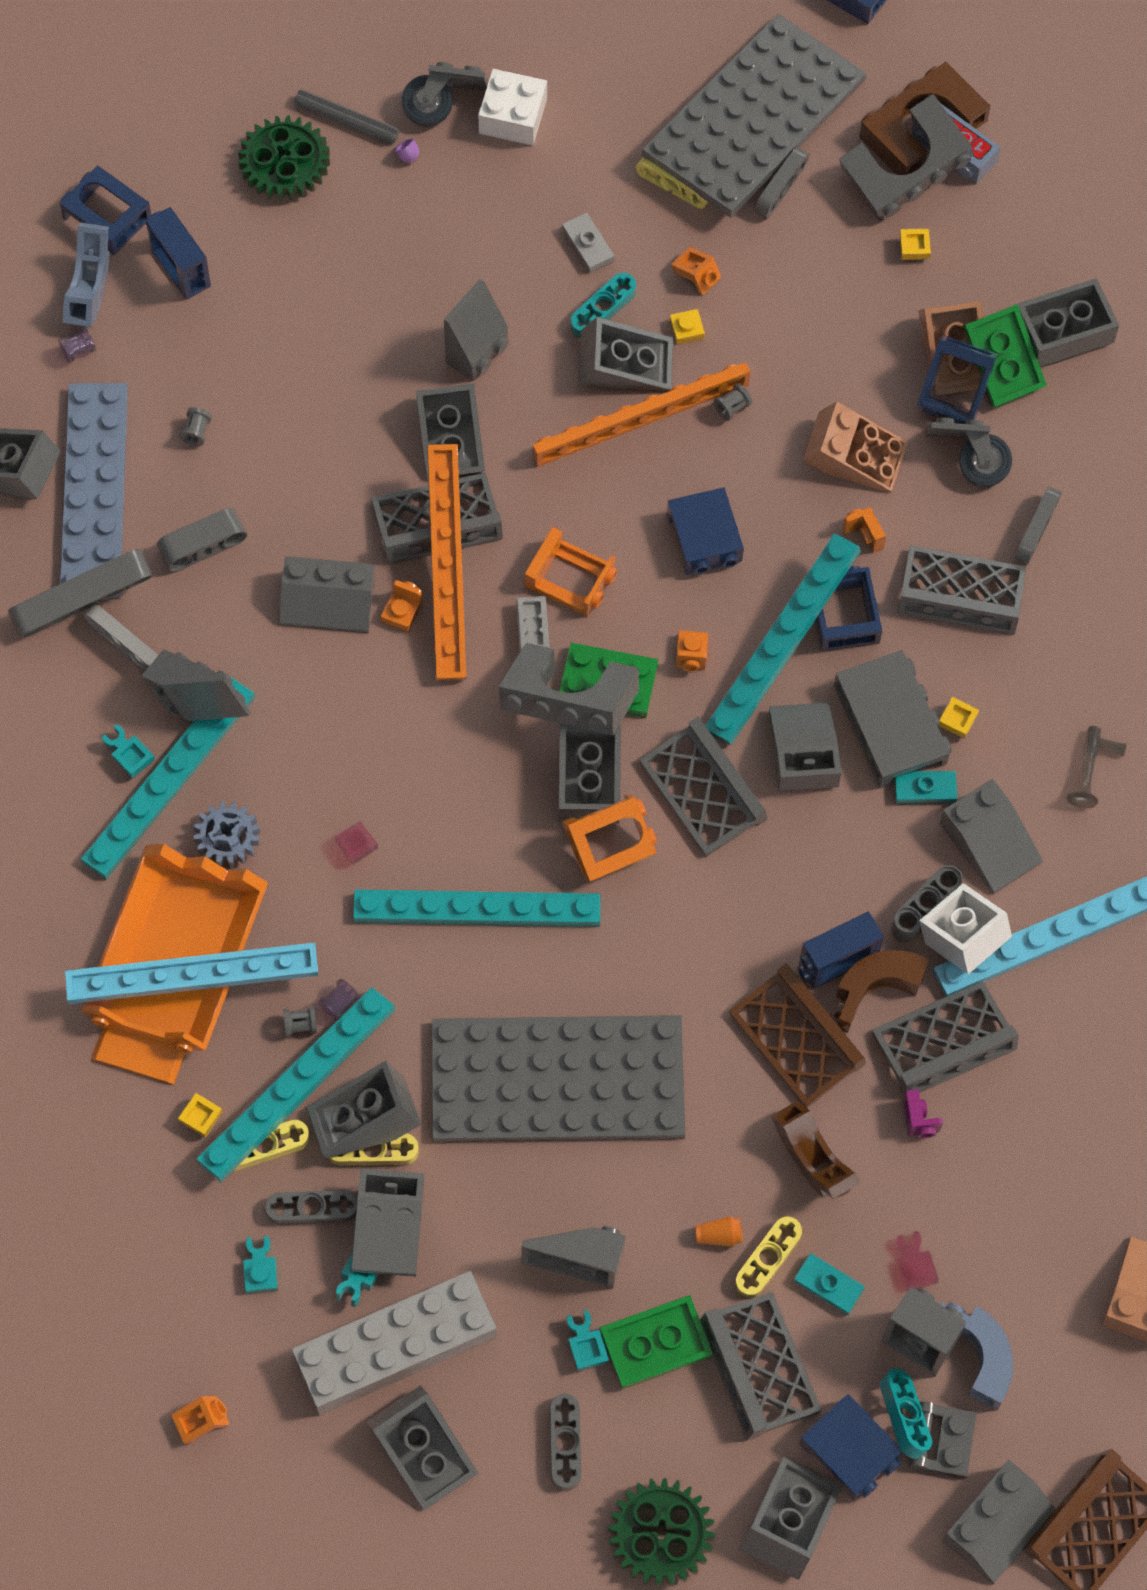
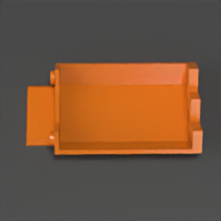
(169, 913)

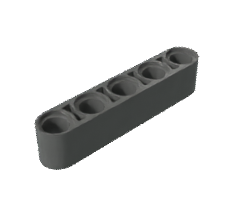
(80, 593)

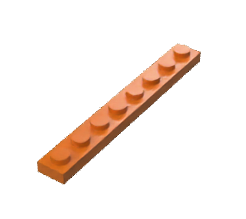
(641, 414)
(446, 562)

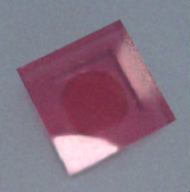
(356, 842)

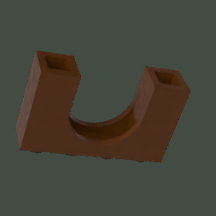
(885, 129)

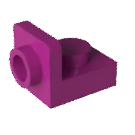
(915, 1112)

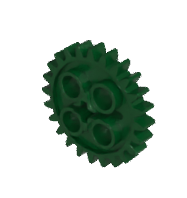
(284, 158)
(659, 1562)

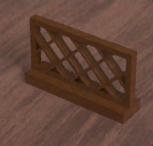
(820, 1021)
(1071, 1509)

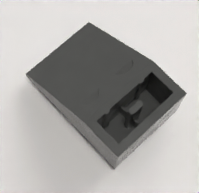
(193, 689)
(805, 746)
(388, 1222)

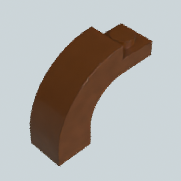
(879, 970)
(812, 1153)

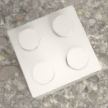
(512, 107)
(965, 928)

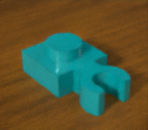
(129, 754)
(260, 1271)
(354, 1282)
(586, 1346)

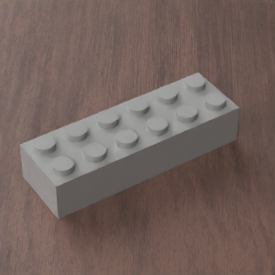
(394, 1343)

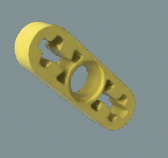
(664, 180)
(276, 1152)
(396, 1159)
(775, 1234)

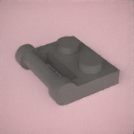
(953, 1442)

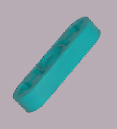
(605, 293)
(912, 1433)

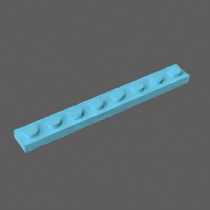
(1050, 936)
(191, 973)

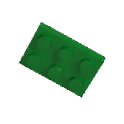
(1016, 365)
(587, 664)
(656, 1342)

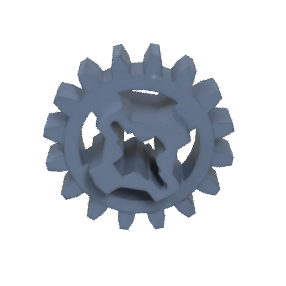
(218, 841)

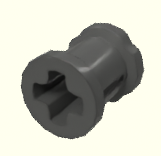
(732, 402)
(195, 426)
(292, 1026)

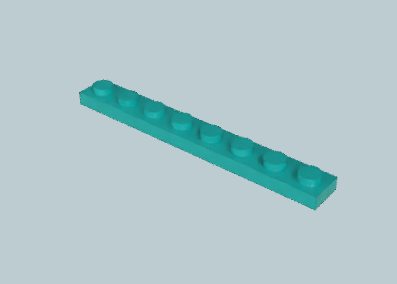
(782, 639)
(158, 790)
(477, 907)
(295, 1085)

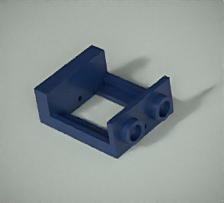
(129, 222)

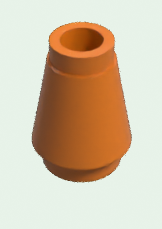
(722, 1232)

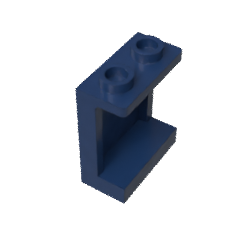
(706, 531)
(852, 1447)

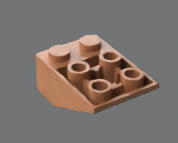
(854, 448)

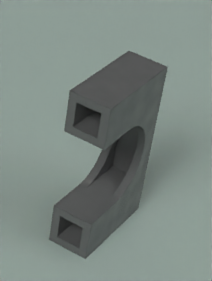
(887, 191)
(594, 709)

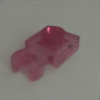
(916, 1266)

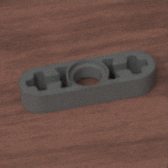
(782, 182)
(1038, 525)
(321, 1217)
(573, 1418)

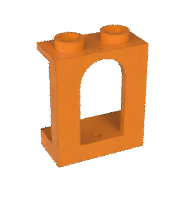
(554, 547)
(577, 828)

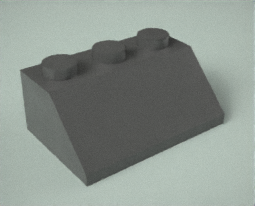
(327, 594)
(999, 1522)

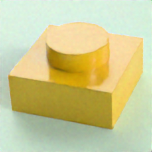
(914, 244)
(687, 326)
(958, 717)
(200, 1115)

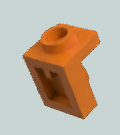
(698, 268)
(868, 527)
(403, 605)
(692, 650)
(200, 1418)

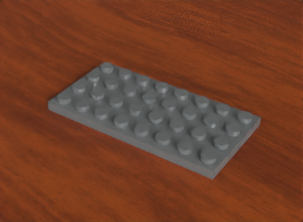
(754, 115)
(557, 1078)

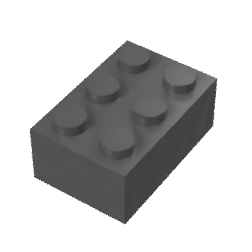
(1069, 322)
(588, 771)
(923, 1330)

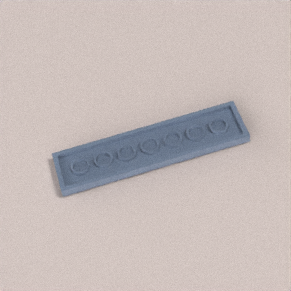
(94, 477)

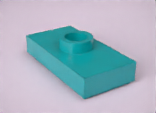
(926, 787)
(829, 1284)

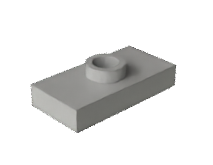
(588, 242)
(532, 621)

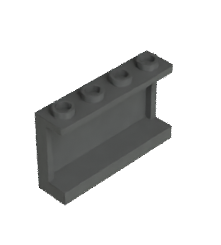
(891, 717)

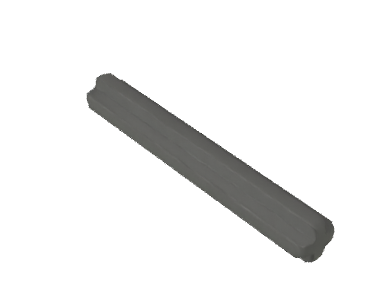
(346, 116)

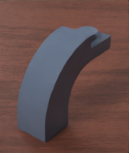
(90, 276)
(993, 1354)

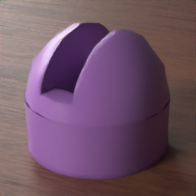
(407, 150)

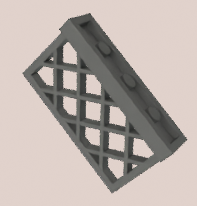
(417, 542)
(959, 607)
(728, 779)
(962, 1057)
(738, 1381)

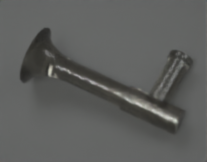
(1082, 796)

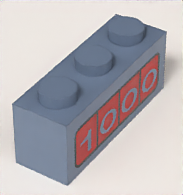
(984, 150)

